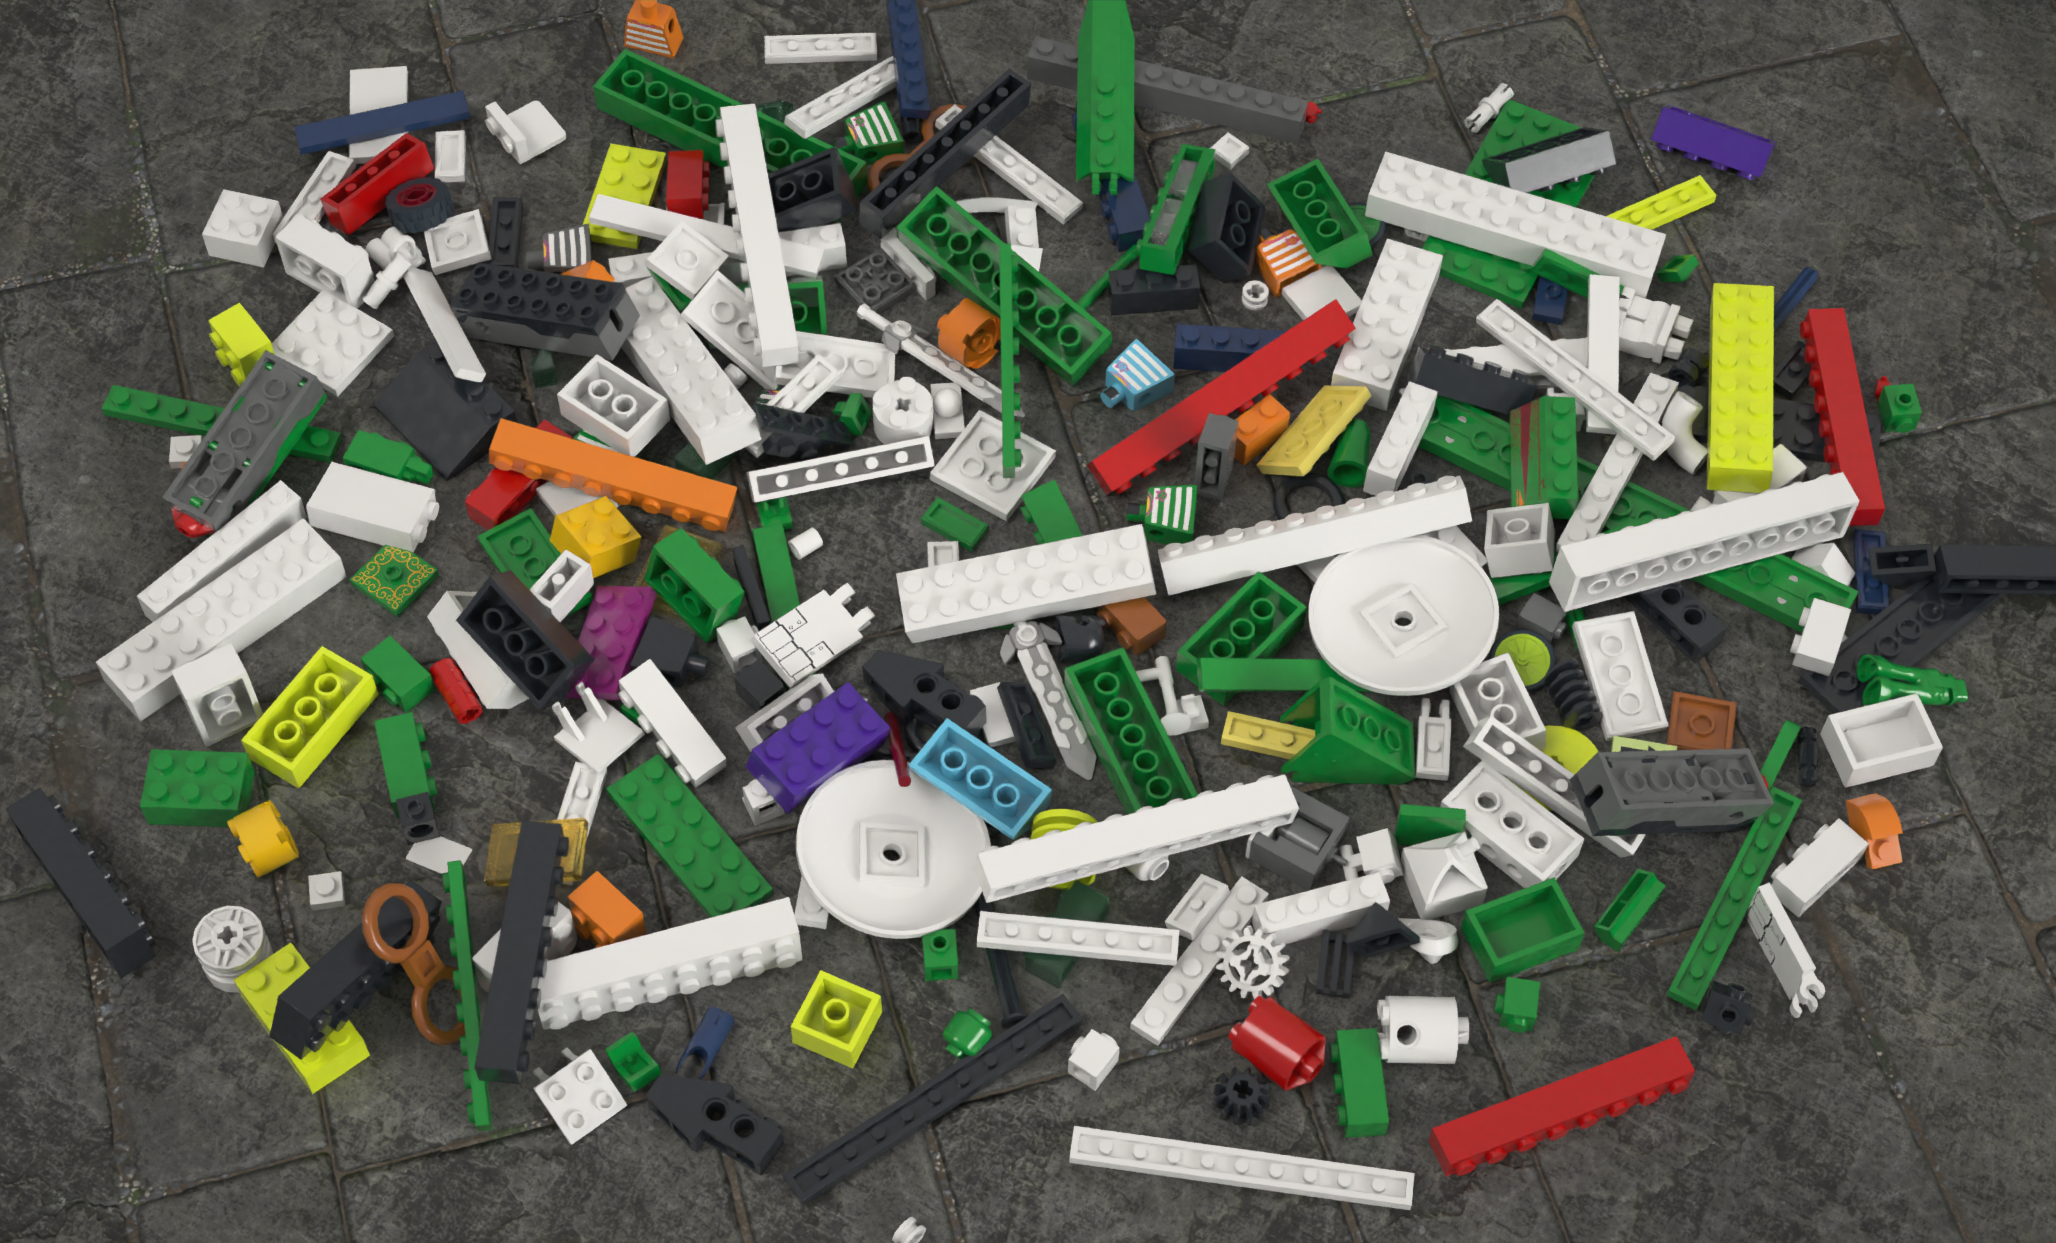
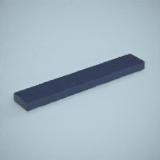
(382, 122)

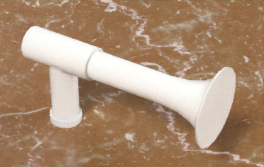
(1174, 721)

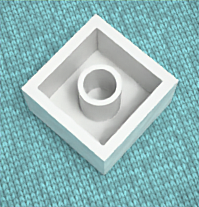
(242, 228)
(1520, 540)

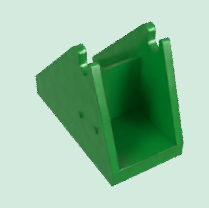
(1352, 740)

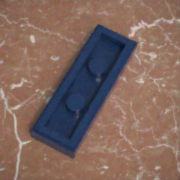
(1872, 594)

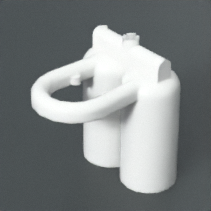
(394, 241)

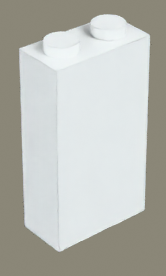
(372, 507)

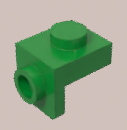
(632, 1062)

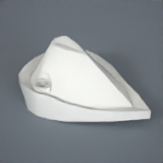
(1436, 938)

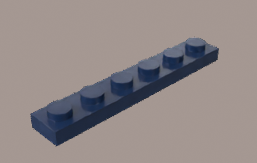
(908, 59)

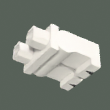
(1648, 327)

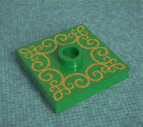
(394, 578)

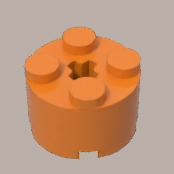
(969, 334)

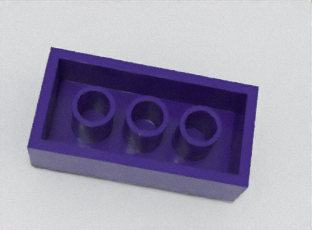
(817, 746)

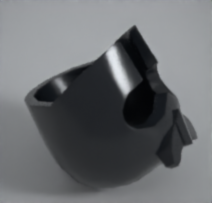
(1080, 640)

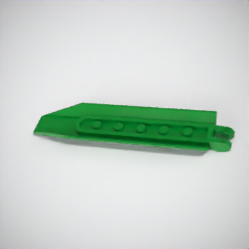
(1105, 95)

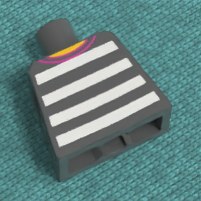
(562, 250)

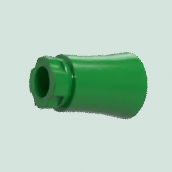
(1351, 455)

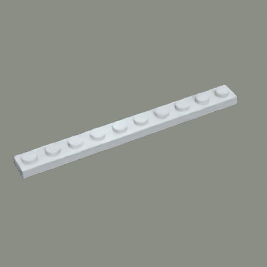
(1242, 1168)

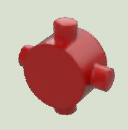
(1312, 111)
(1880, 383)

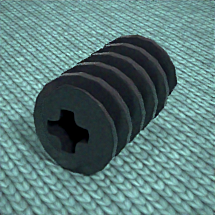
(1570, 696)

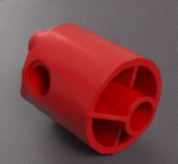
(1279, 1044)

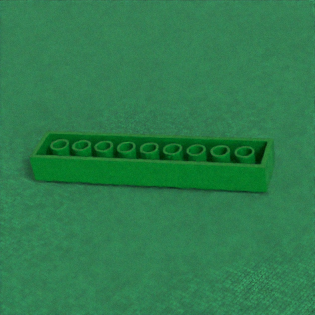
(687, 111)

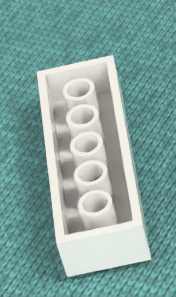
(1388, 321)

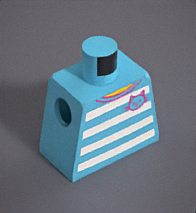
(1137, 378)

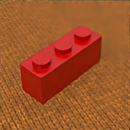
(688, 183)

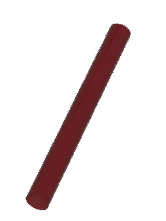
(897, 750)

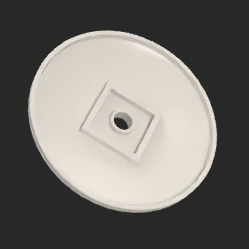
(1409, 578)
(868, 812)

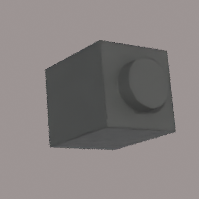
(1542, 617)

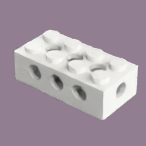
(1513, 827)

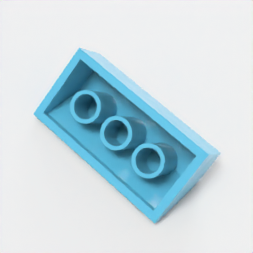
(981, 779)

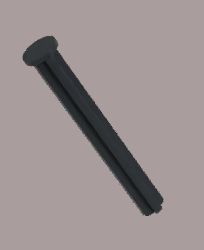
(1002, 975)

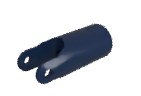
(708, 1038)

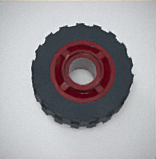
(419, 204)

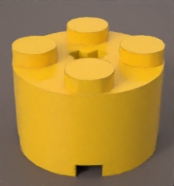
(263, 838)

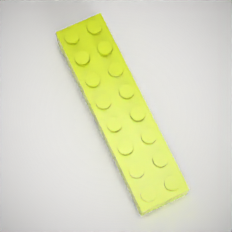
(1740, 388)

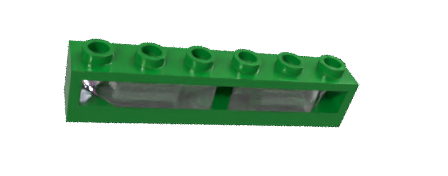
(1175, 209)

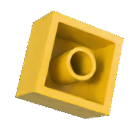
(597, 536)

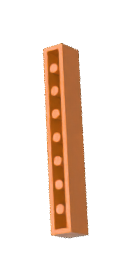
(612, 475)

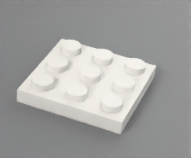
(332, 341)
(975, 467)

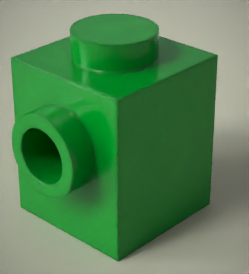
(1899, 408)
(940, 955)
(1518, 1004)

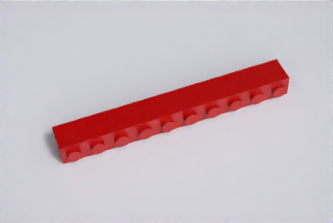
(1222, 396)

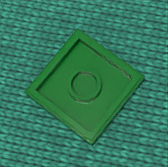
(1426, 823)

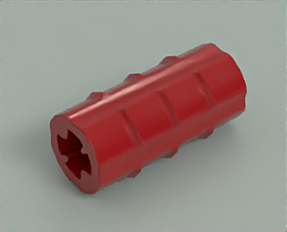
(455, 691)

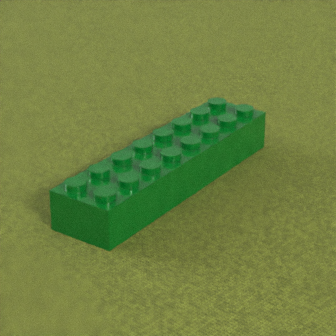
(969, 260)

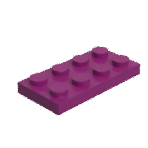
(612, 636)

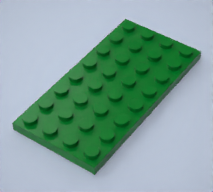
(1486, 272)

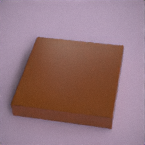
(1700, 722)

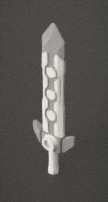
(909, 337)
(1046, 682)

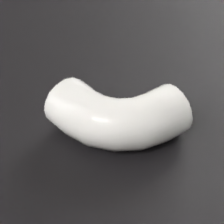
(1679, 421)

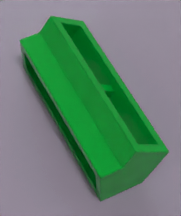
(1629, 908)

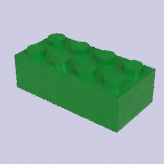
(1250, 625)

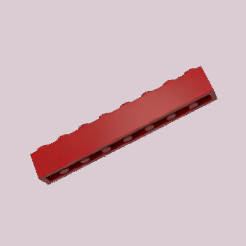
(1842, 409)
(1561, 1107)

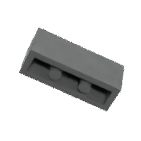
(1216, 456)

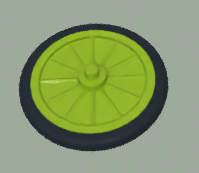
(1530, 654)

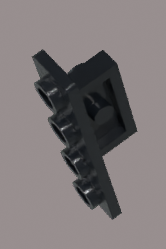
(799, 434)

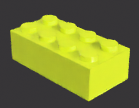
(310, 717)
(260, 992)

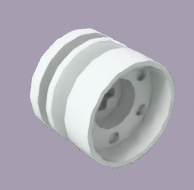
(230, 944)

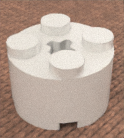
(902, 411)

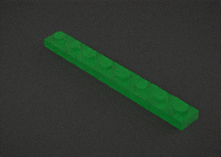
(1009, 373)
(199, 418)
(1733, 900)
(466, 981)

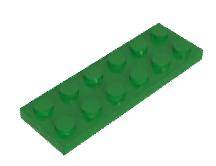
(688, 839)

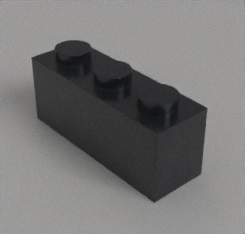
(1150, 291)

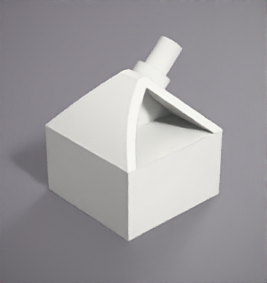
(1443, 875)

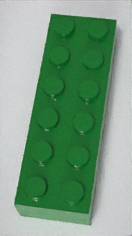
(1126, 732)

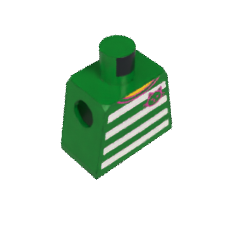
(871, 135)
(1167, 514)

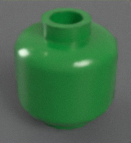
(966, 1033)

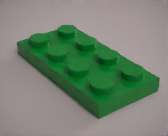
(525, 549)

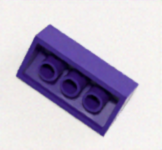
(1713, 141)

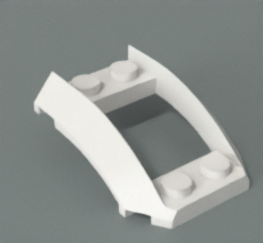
(1019, 221)

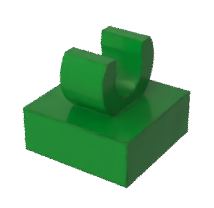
(854, 413)
(774, 513)

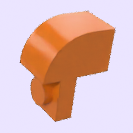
(1879, 826)

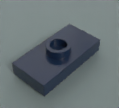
(1549, 302)

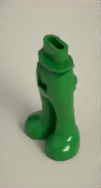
(1928, 683)

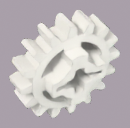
(1266, 965)

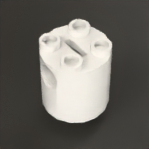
(1432, 1031)

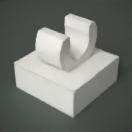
(1194, 708)

